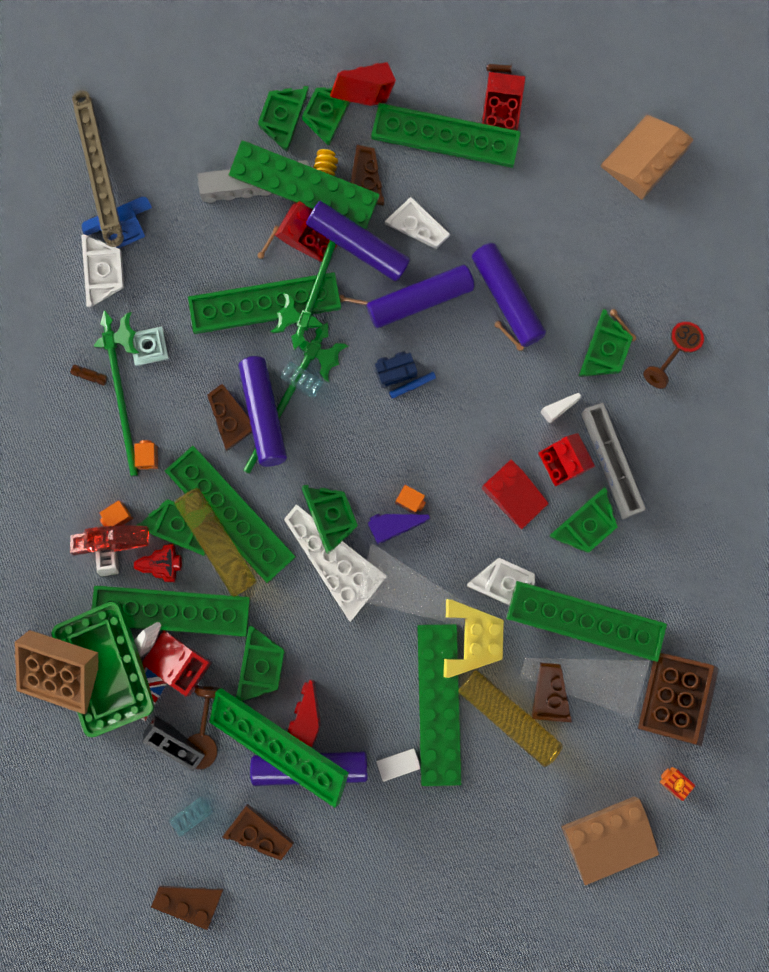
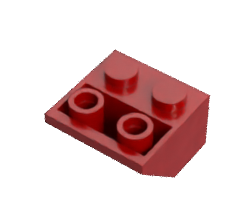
(566, 459)

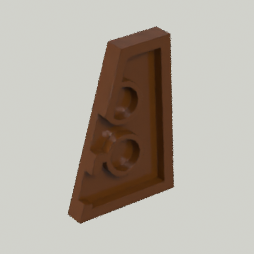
(230, 418)
(188, 904)

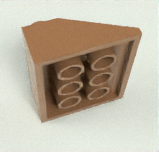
(647, 155)
(55, 671)
(610, 840)

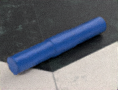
(412, 385)

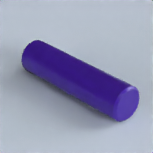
(357, 241)
(508, 294)
(420, 296)
(262, 411)
(265, 774)

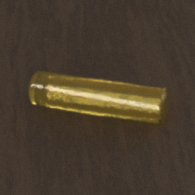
(215, 542)
(510, 718)

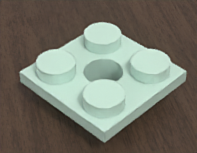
(156, 353)

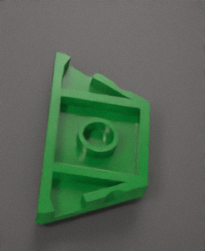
(324, 113)
(282, 114)
(607, 348)
(331, 515)
(588, 524)
(170, 526)
(260, 666)

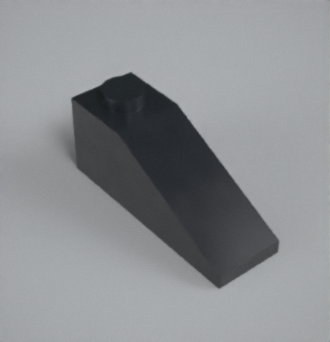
(172, 743)

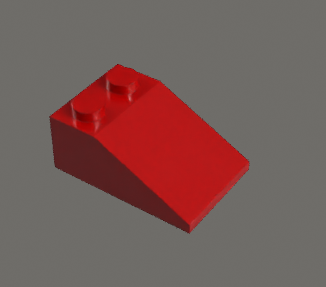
(515, 494)

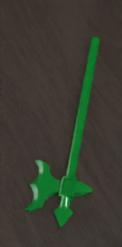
(289, 315)
(109, 342)
(328, 358)

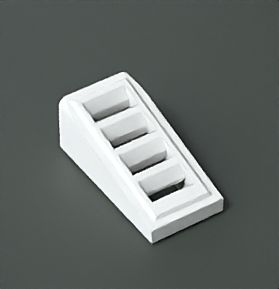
(556, 409)
(107, 567)
(147, 638)

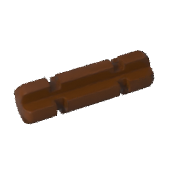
(89, 374)

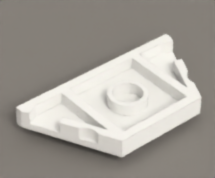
(101, 270)
(500, 579)

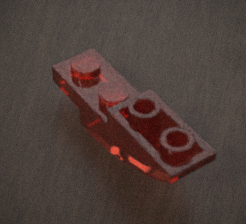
(109, 537)

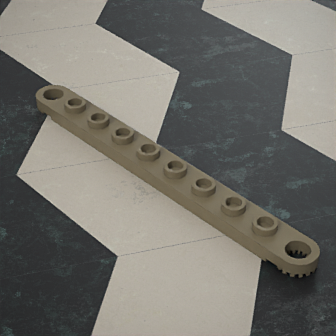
(97, 168)

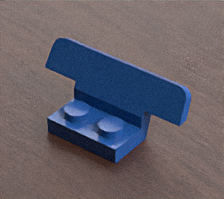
(129, 223)

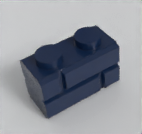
(395, 369)

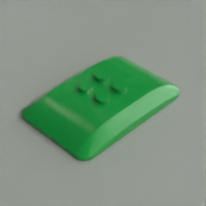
(121, 686)

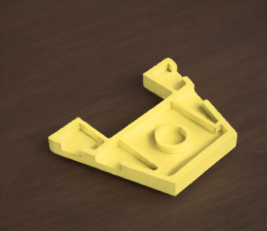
(482, 639)

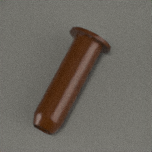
(499, 68)

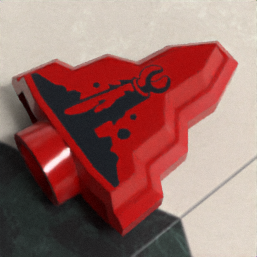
(161, 563)

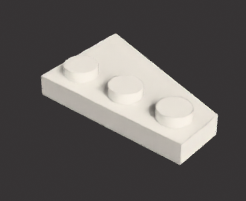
(418, 224)

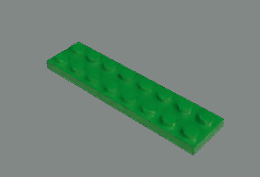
(445, 135)
(302, 183)
(259, 303)
(245, 528)
(178, 610)
(586, 621)
(438, 707)
(278, 748)

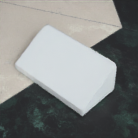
(398, 765)

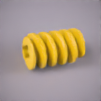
(326, 161)

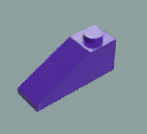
(391, 525)

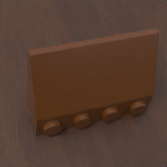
(678, 698)

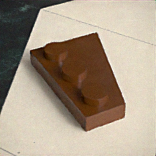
(366, 171)
(550, 695)
(258, 833)

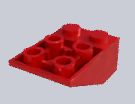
(364, 84)
(503, 100)
(299, 235)
(176, 663)
(308, 718)

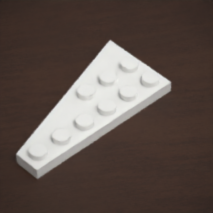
(340, 569)

